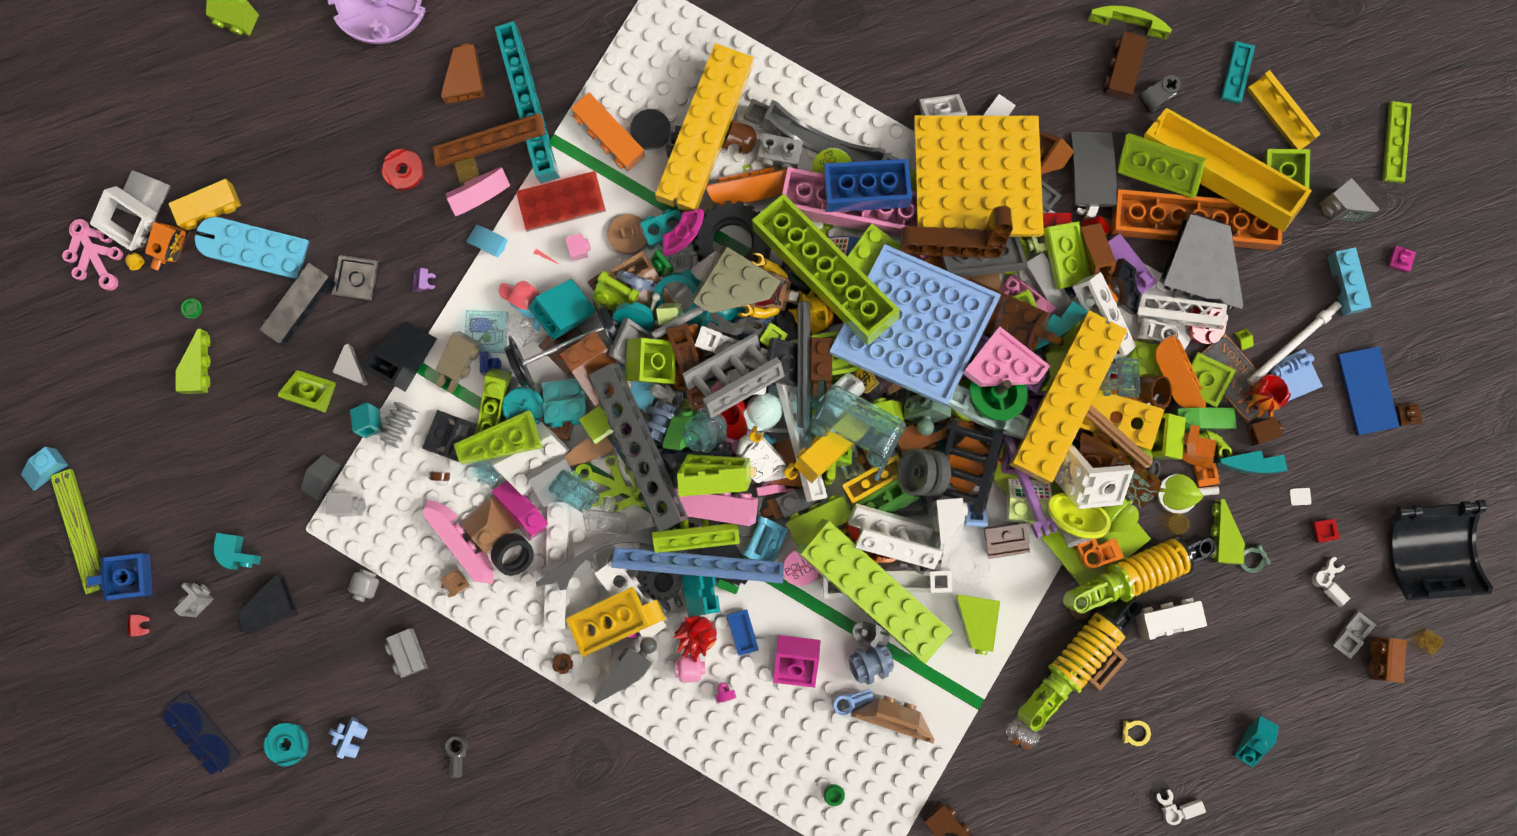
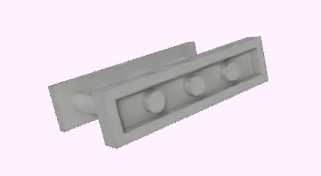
(739, 389)

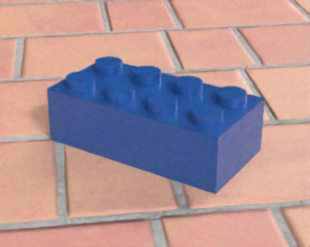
(867, 185)

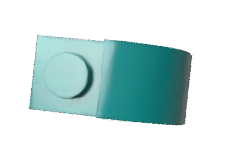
(228, 552)

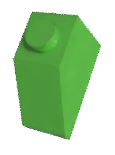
(675, 431)

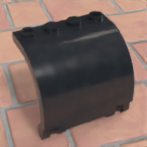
(1437, 551)

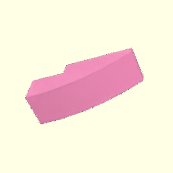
(477, 191)

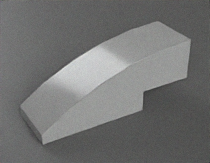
(1042, 277)

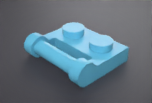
(770, 542)

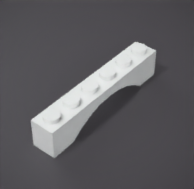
(933, 581)

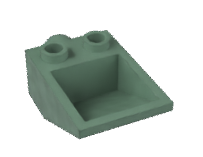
(924, 412)

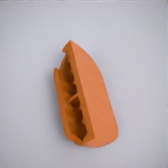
(748, 186)
(1178, 369)

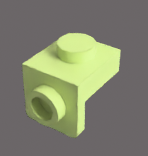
(1035, 247)

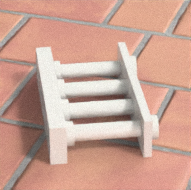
(894, 536)

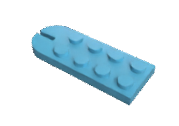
(252, 247)

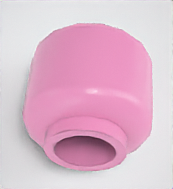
(688, 670)

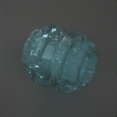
(704, 432)

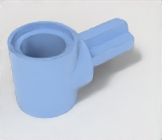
(854, 701)

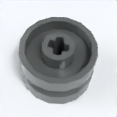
(924, 472)

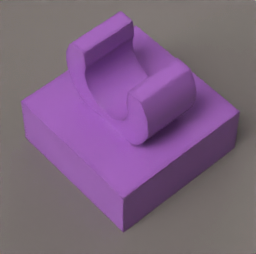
(420, 279)

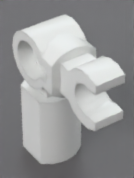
(1331, 589)
(1186, 811)

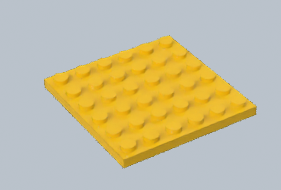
(976, 165)

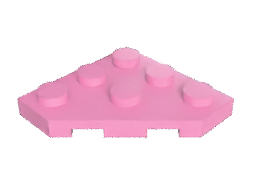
(1003, 360)

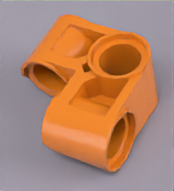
(1104, 552)

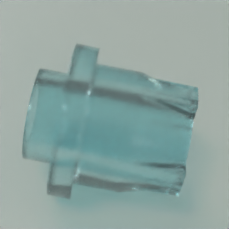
(487, 475)

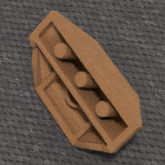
(895, 717)

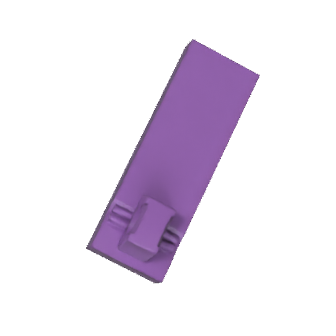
(1121, 249)

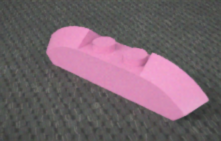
(442, 521)

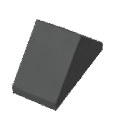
(319, 476)

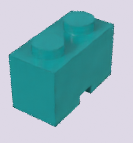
(700, 595)

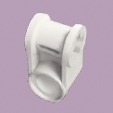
(1155, 331)

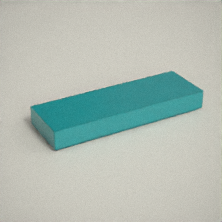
(1237, 72)

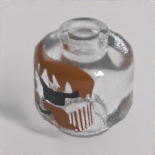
(1021, 735)

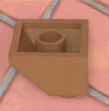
(489, 524)

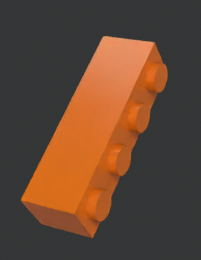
(608, 132)

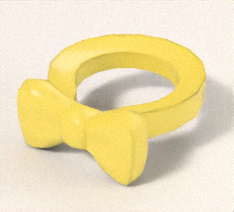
(1125, 738)

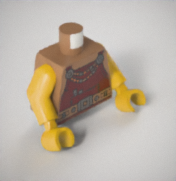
(779, 298)

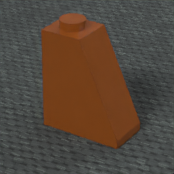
(463, 76)
(1098, 252)

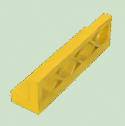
(1283, 111)

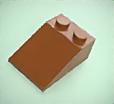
(585, 358)

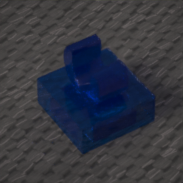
(487, 363)

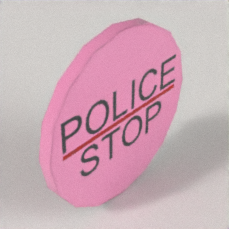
(798, 571)

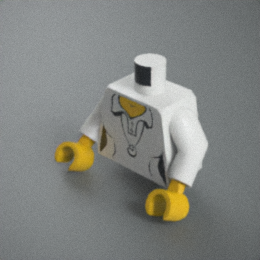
(765, 460)

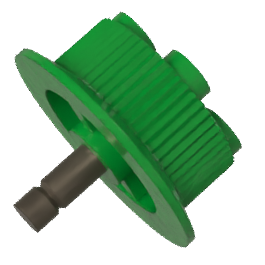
(1000, 401)

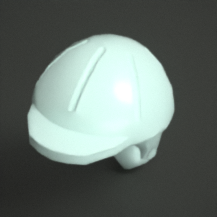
(763, 411)

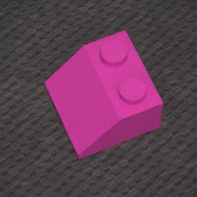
(796, 661)

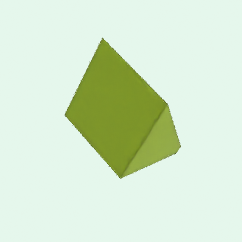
(1244, 338)

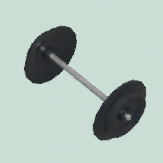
(519, 365)

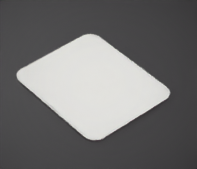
(1300, 496)

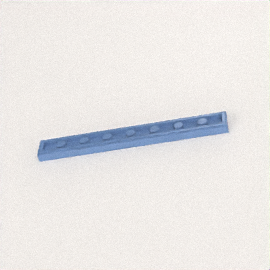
(698, 565)

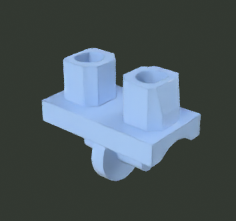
(346, 748)

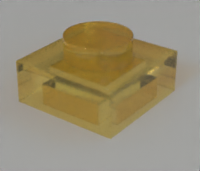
(467, 169)

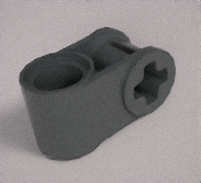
(1159, 94)

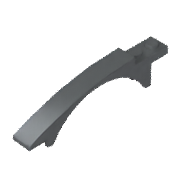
(785, 124)
(565, 571)

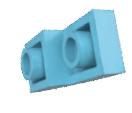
(487, 241)

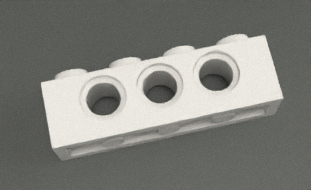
(1096, 297)
(606, 576)

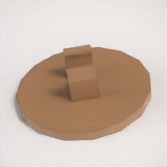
(626, 234)

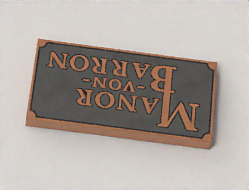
(1228, 354)

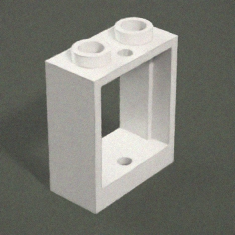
(105, 210)

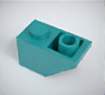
(1257, 741)

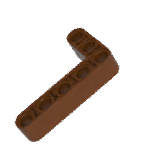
(960, 242)

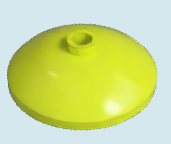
(1082, 523)

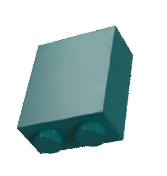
(562, 309)

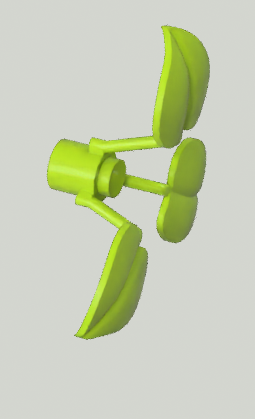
(1179, 495)

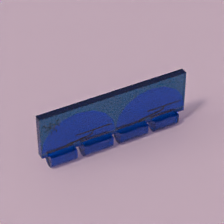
(207, 737)

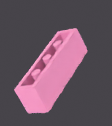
(722, 507)

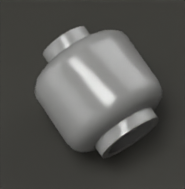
(363, 585)

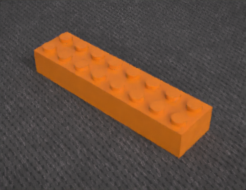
(1160, 216)

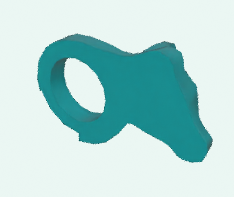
(692, 282)

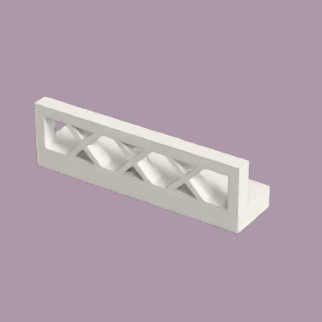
(1182, 317)

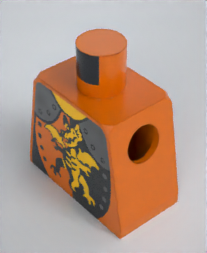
(165, 244)

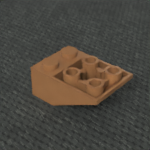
(641, 266)

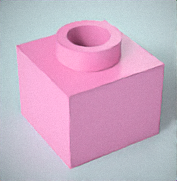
(578, 246)

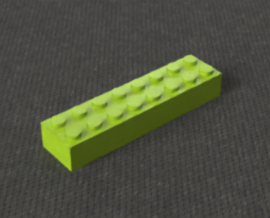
(825, 269)
(873, 591)

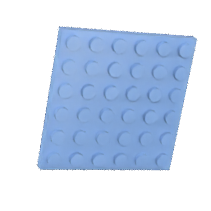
(935, 328)

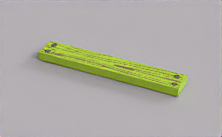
(77, 527)

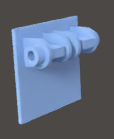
(1298, 373)

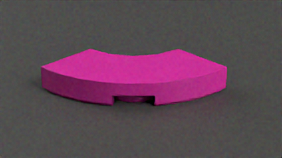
(683, 232)

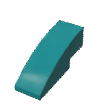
(1063, 325)
(1254, 463)

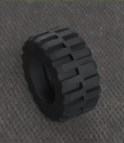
(724, 216)

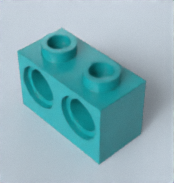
(659, 222)

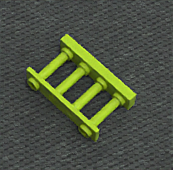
(695, 537)

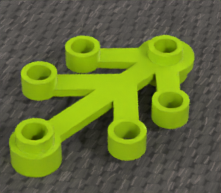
(617, 486)

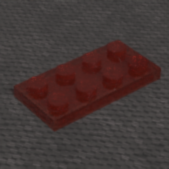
(560, 201)

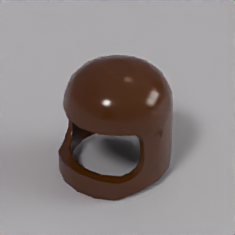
(742, 135)
(1151, 386)

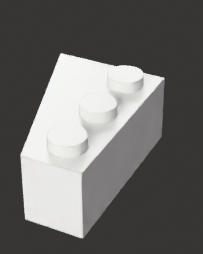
(1170, 619)

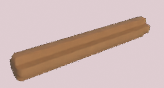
(1118, 437)

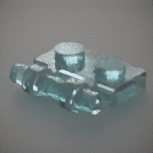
(1127, 378)

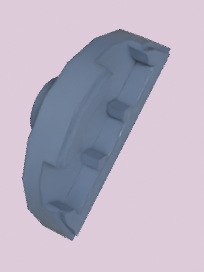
(636, 281)

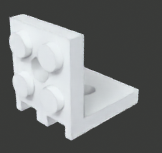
(1087, 484)

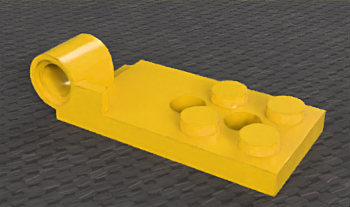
(1129, 410)
(627, 618)

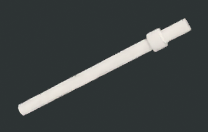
(1322, 318)

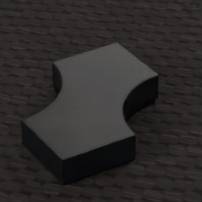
(1125, 279)

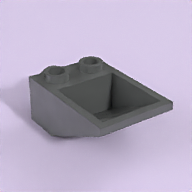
(631, 669)

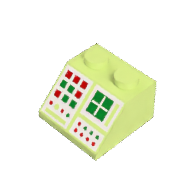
(1017, 505)

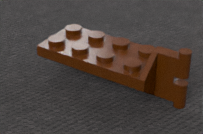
(1020, 320)

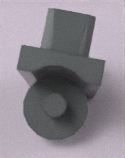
(869, 634)

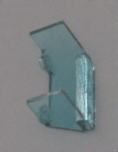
(858, 423)

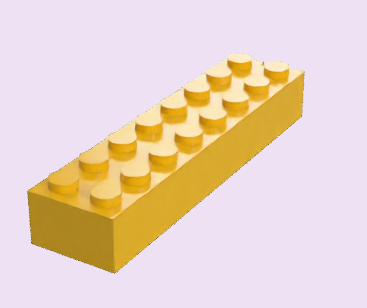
(705, 128)
(1233, 172)
(1068, 397)

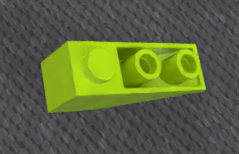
(193, 369)
(494, 391)
(1226, 536)

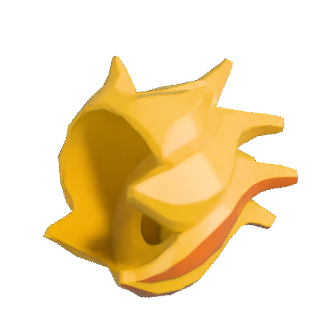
(820, 314)

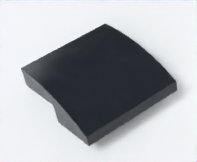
(445, 432)

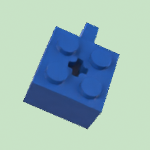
(112, 577)

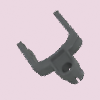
(747, 325)

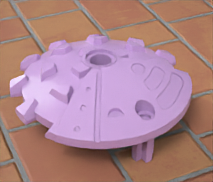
(378, 19)

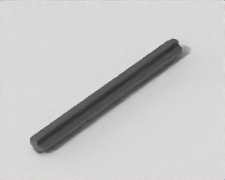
(803, 365)

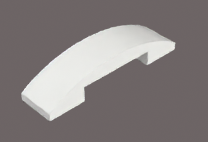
(715, 342)

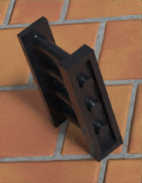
(989, 460)

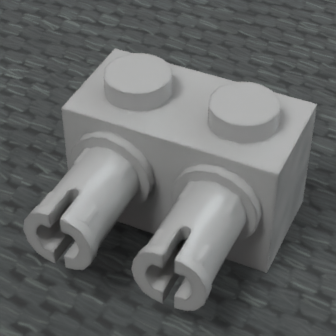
(779, 151)

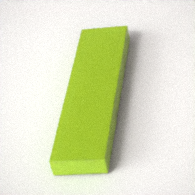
(1396, 142)

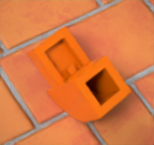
(1198, 450)

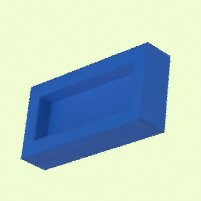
(742, 632)

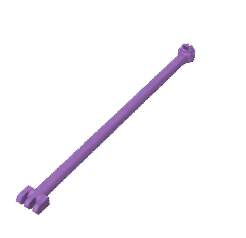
(1033, 501)

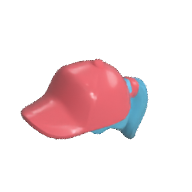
(520, 297)

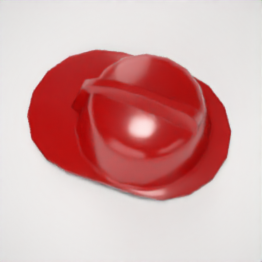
(735, 421)

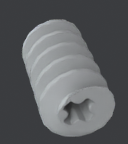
(397, 424)

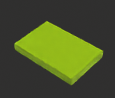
(1066, 254)

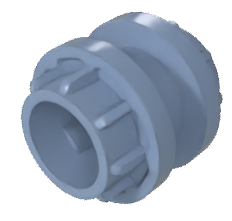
(659, 421)
(871, 663)

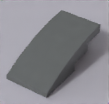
(1093, 169)

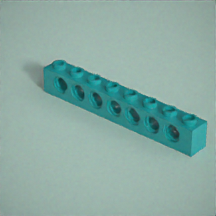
(526, 99)

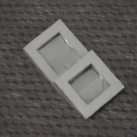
(1353, 634)

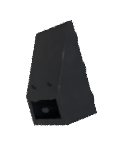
(400, 355)

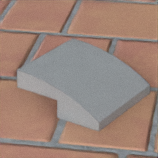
(146, 190)

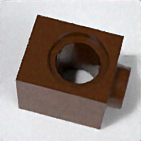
(1265, 431)

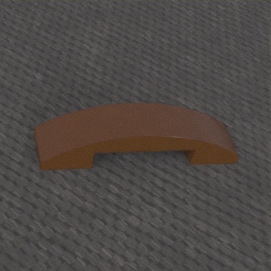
(687, 358)

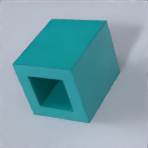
(366, 420)

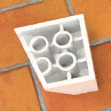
(518, 466)
(948, 523)

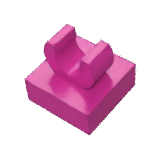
(1401, 259)

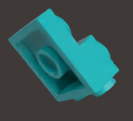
(563, 402)

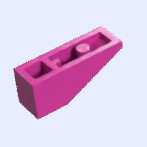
(520, 510)

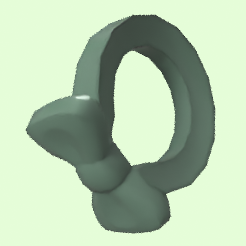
(1265, 559)

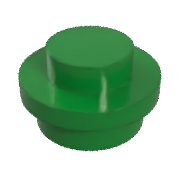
(191, 308)
(834, 795)

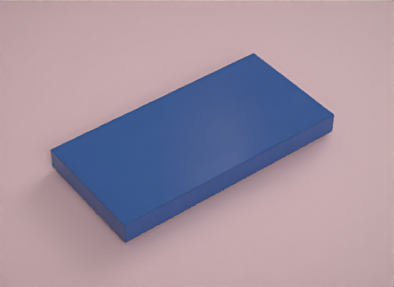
(1368, 391)

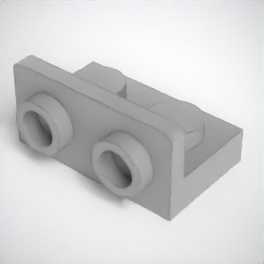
(195, 602)

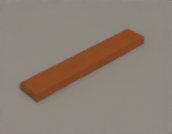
(488, 140)

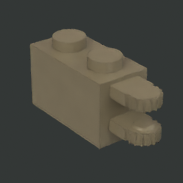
(457, 359)

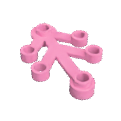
(91, 252)

